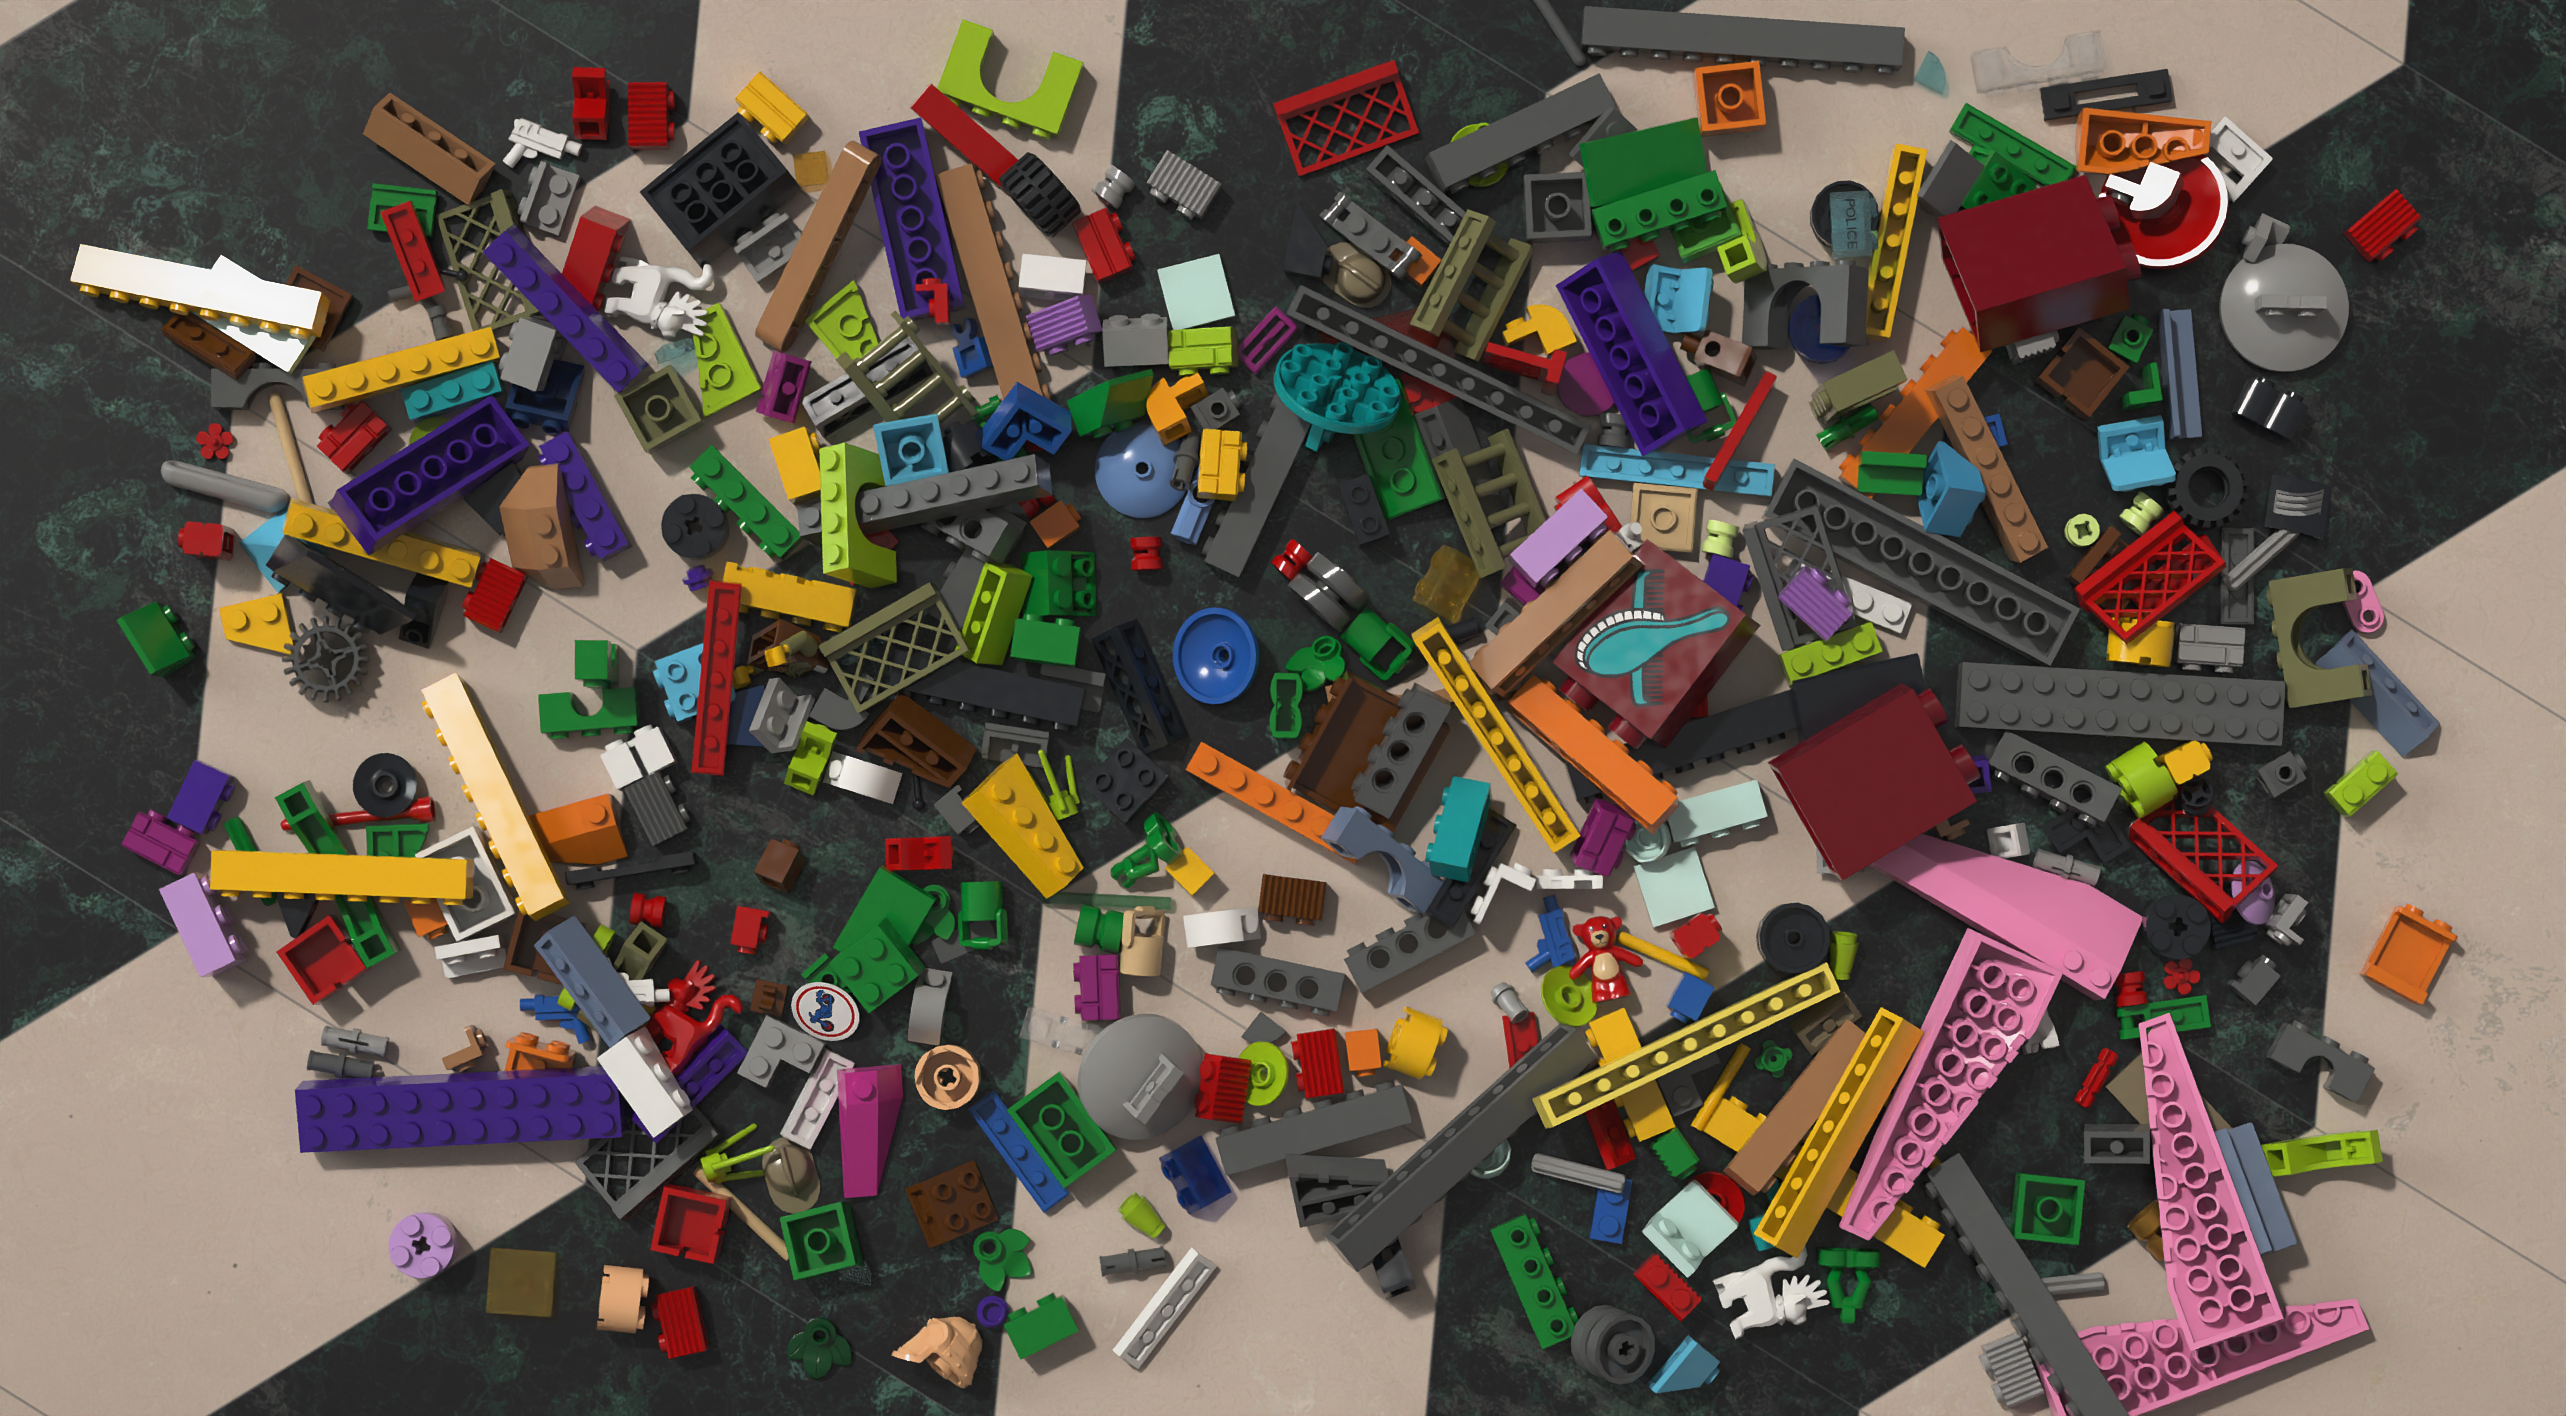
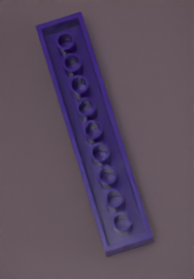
(459, 1109)

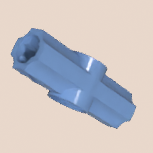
(1191, 516)

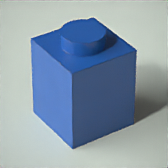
(1689, 998)

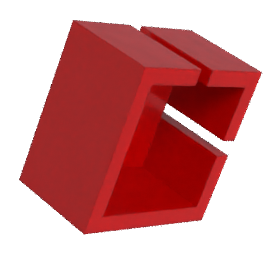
(323, 959)
(691, 1220)

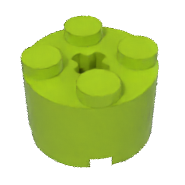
(2142, 780)

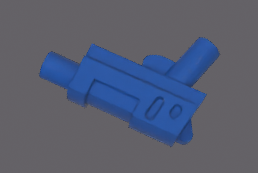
(1557, 944)
(548, 1009)

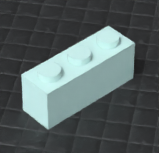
(1716, 813)

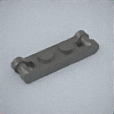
(1370, 236)

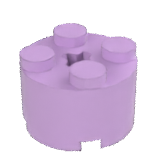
(440, 1236)

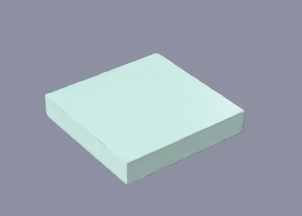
(1196, 292)
(1674, 887)

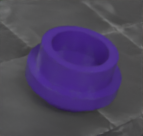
(698, 577)
(992, 1311)

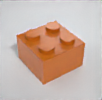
(1729, 98)

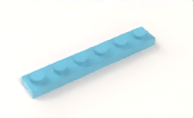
(1674, 470)

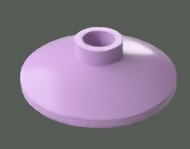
(2258, 905)

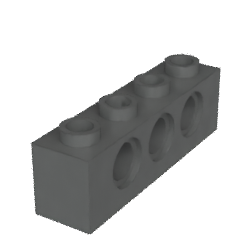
(1416, 194)
(992, 543)
(2015, 749)
(1385, 796)
(1368, 976)
(1328, 982)

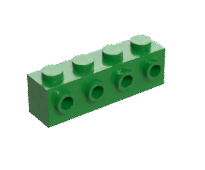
(1658, 211)
(739, 495)
(1533, 1280)

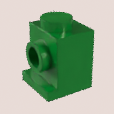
(2124, 349)
(821, 968)

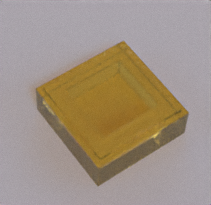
(811, 168)

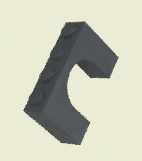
(1841, 294)

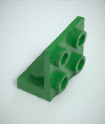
(1997, 179)

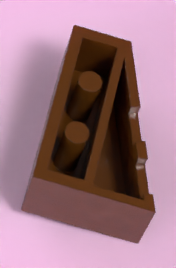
(918, 741)

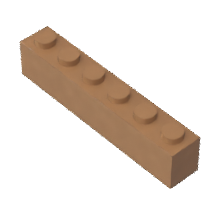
(1977, 445)
(1555, 613)
(1794, 1113)

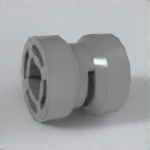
(1114, 187)

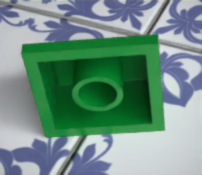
(1111, 404)
(157, 638)

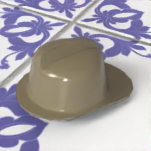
(1357, 276)
(791, 1176)

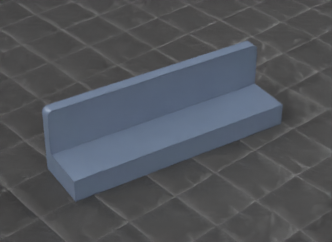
(2179, 374)
(2392, 706)
(591, 981)
(2256, 1189)

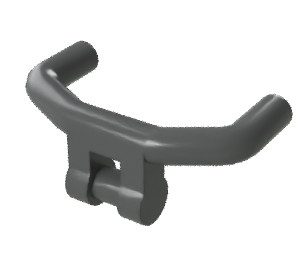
(435, 312)

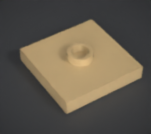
(1665, 515)

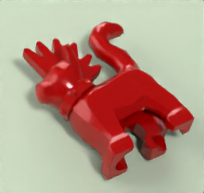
(672, 1021)

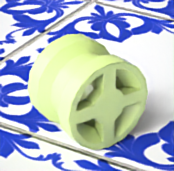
(2078, 534)

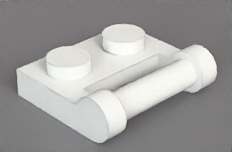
(2239, 153)

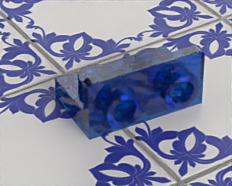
(1194, 1175)

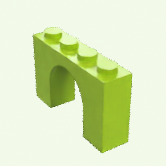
(1042, 111)
(845, 549)

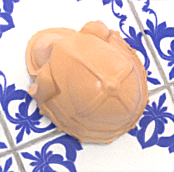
(949, 1347)

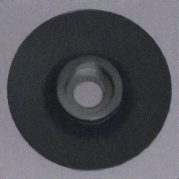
(369, 781)

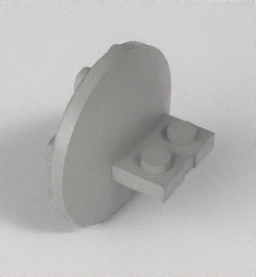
(2284, 308)
(1140, 1076)

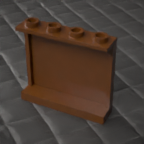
(1342, 742)

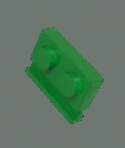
(389, 196)

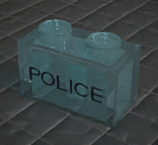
(1851, 225)

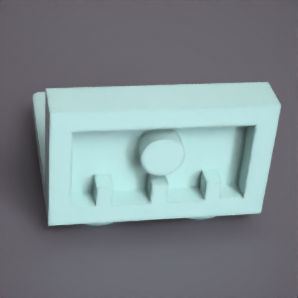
(1690, 1227)

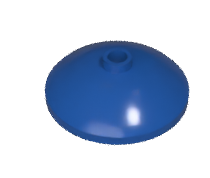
(1201, 655)

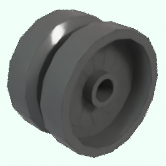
(1332, 587)
(1613, 1344)

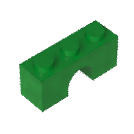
(596, 663)
(618, 712)

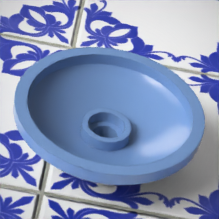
(1123, 486)

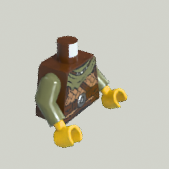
(782, 650)

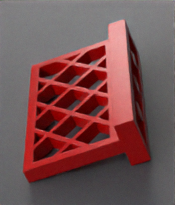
(1336, 91)
(1527, 365)
(2134, 564)
(2188, 874)

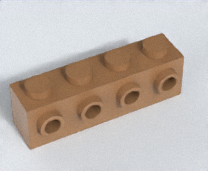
(428, 148)

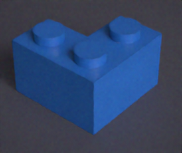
(1025, 417)

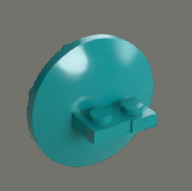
(1336, 390)

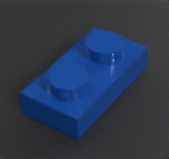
(1610, 1214)

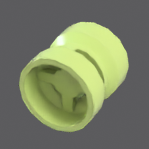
(2141, 514)
(1720, 539)

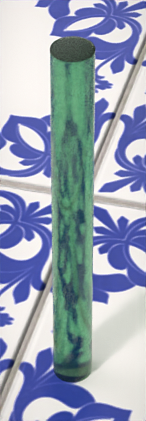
(1108, 900)

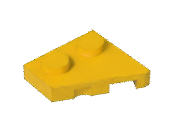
(259, 623)

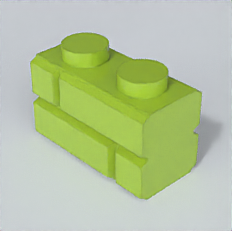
(1203, 349)
(2360, 783)

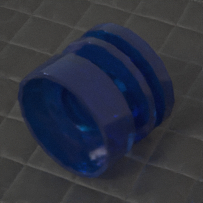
(1804, 338)

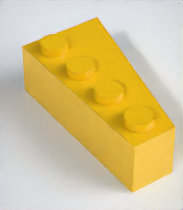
(793, 597)
(1024, 826)

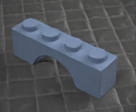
(1410, 880)

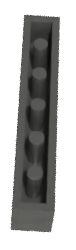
(1519, 134)
(1264, 479)
(1313, 1129)

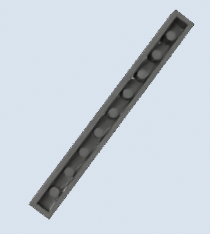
(1742, 39)
(1438, 369)
(1458, 1147)
(2020, 1290)

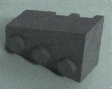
(1331, 1186)

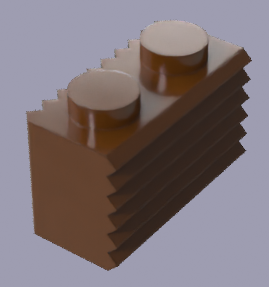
(1292, 898)

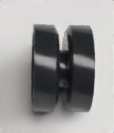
(1774, 943)

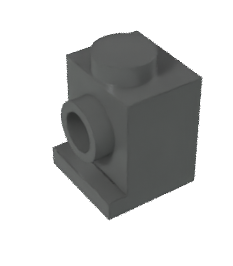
(1205, 416)
(2269, 775)
(955, 813)
(2255, 979)

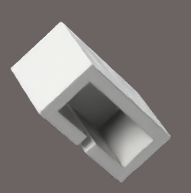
(638, 757)

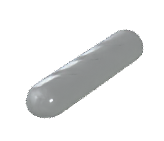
(224, 486)

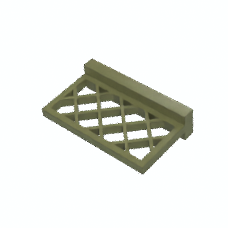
(505, 215)
(882, 622)

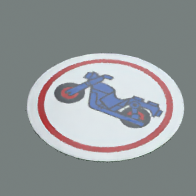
(825, 1011)

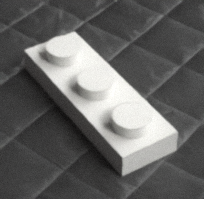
(815, 1100)

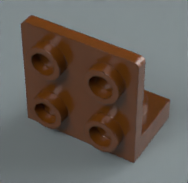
(2101, 552)
(951, 1204)

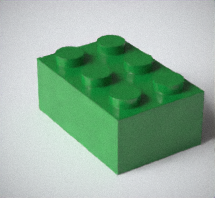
(1061, 1129)

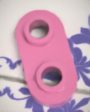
(2365, 601)

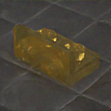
(1447, 583)

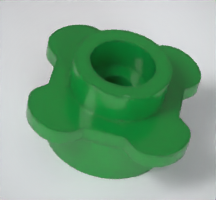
(1782, 1056)

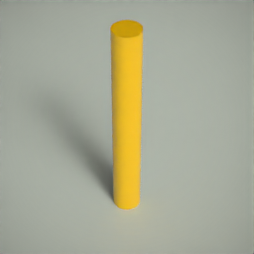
(1663, 955)
(1720, 1087)

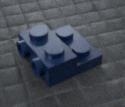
(549, 408)

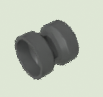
(1613, 431)

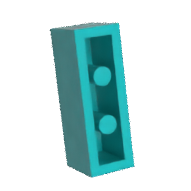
(453, 391)
(1459, 828)

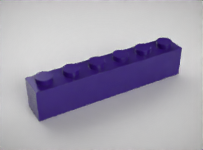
(565, 308)

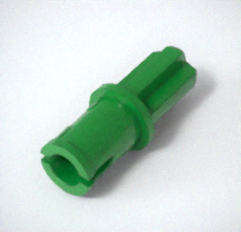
(1847, 426)

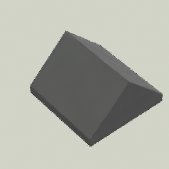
(1949, 181)

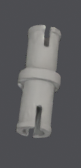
(2066, 867)
(376, 1044)

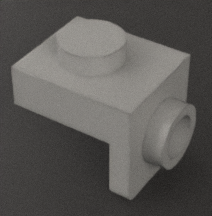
(2265, 233)

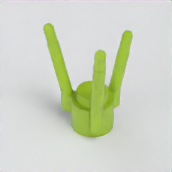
(1060, 802)
(716, 1165)

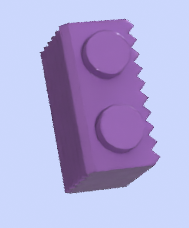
(1063, 324)
(1817, 602)

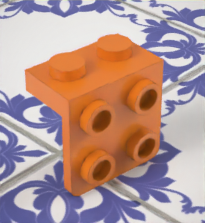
(530, 1054)

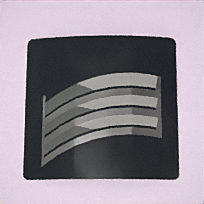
(2297, 505)

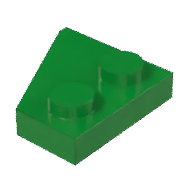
(396, 839)

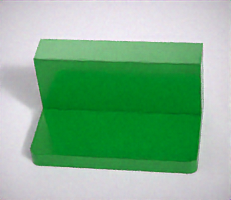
(2149, 396)
(1891, 473)

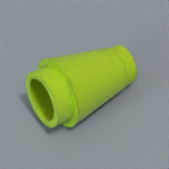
(1842, 953)
(1141, 1215)

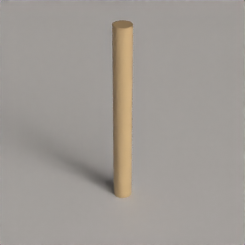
(289, 447)
(745, 1214)

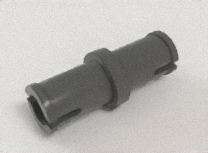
(1186, 460)
(340, 1065)
(1132, 1261)

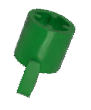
(1709, 399)
(1369, 635)
(982, 903)

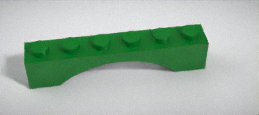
(318, 835)

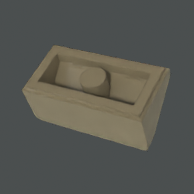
(1822, 1019)

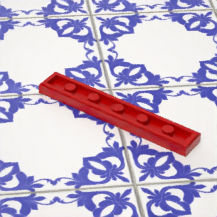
(716, 677)

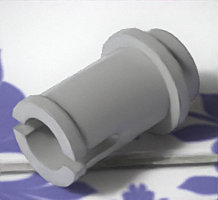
(1504, 996)

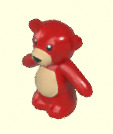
(1607, 977)

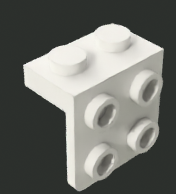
(1517, 875)

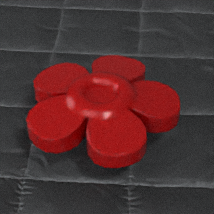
(215, 442)
(2181, 975)

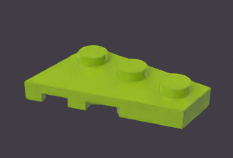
(844, 324)
(722, 363)

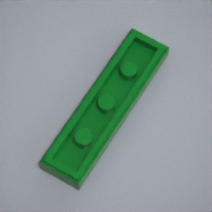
(2020, 151)

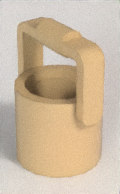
(1141, 951)

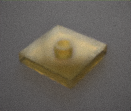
(521, 1282)

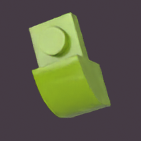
(811, 758)

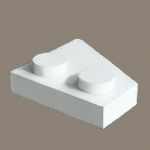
(1581, 880)

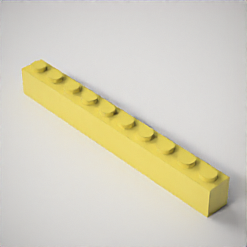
(1685, 1045)

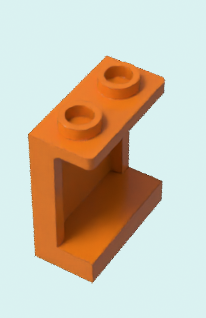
(2408, 953)

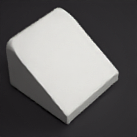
(2008, 840)

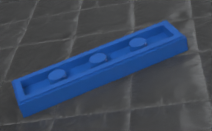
(1018, 1151)

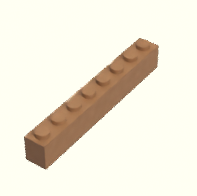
(989, 279)

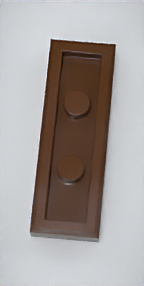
(209, 344)

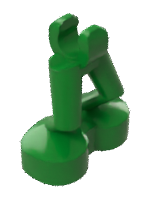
(1158, 844)
(1857, 1258)

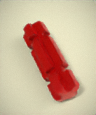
(2096, 1078)

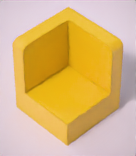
(1190, 871)

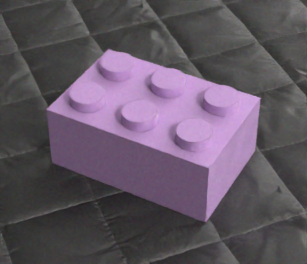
(1559, 540)
(204, 924)

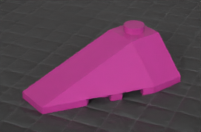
(868, 1117)

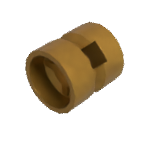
(2145, 1227)

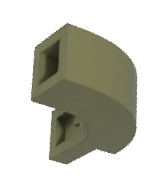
(636, 957)

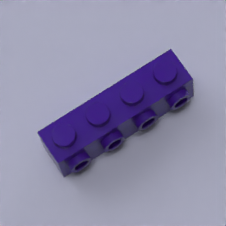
(586, 498)

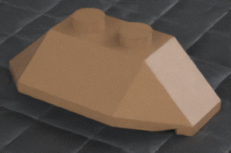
(541, 529)

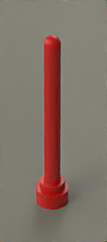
(421, 810)

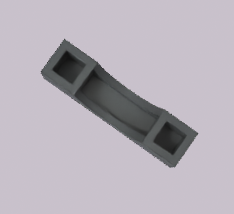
(240, 393)

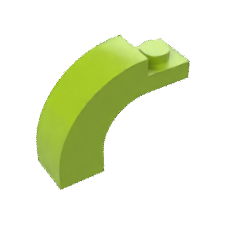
(1746, 254)
(2323, 1152)

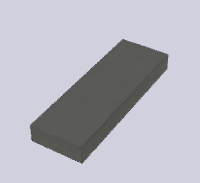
(2237, 605)

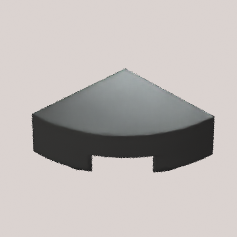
(1263, 1030)

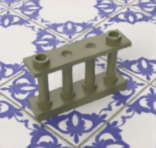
(1452, 275)
(877, 391)
(1466, 506)

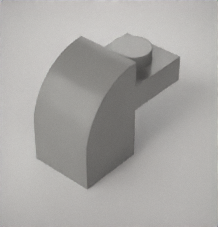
(929, 1006)

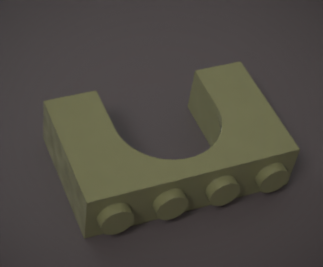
(1857, 387)
(2292, 603)

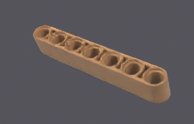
(818, 246)

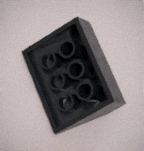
(720, 190)
(337, 587)
(1833, 695)

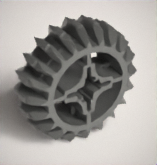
(317, 633)

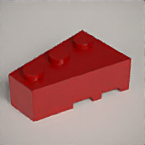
(594, 251)

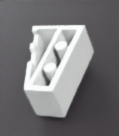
(646, 1081)

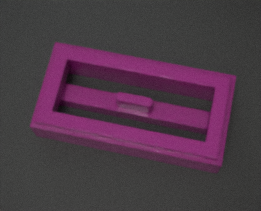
(1293, 328)

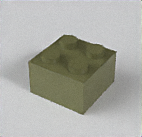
(659, 409)

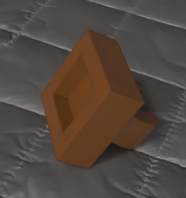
(769, 998)

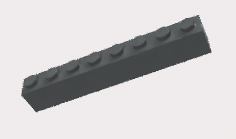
(939, 496)

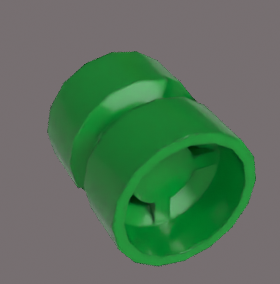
(1099, 929)

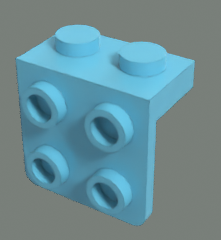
(1679, 297)
(2135, 454)
(681, 681)

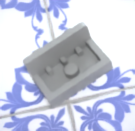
(769, 247)

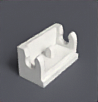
(1051, 277)

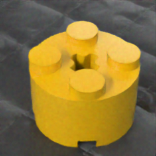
(2148, 649)
(1414, 1043)

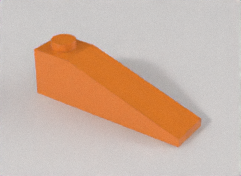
(2128, 141)
(582, 832)

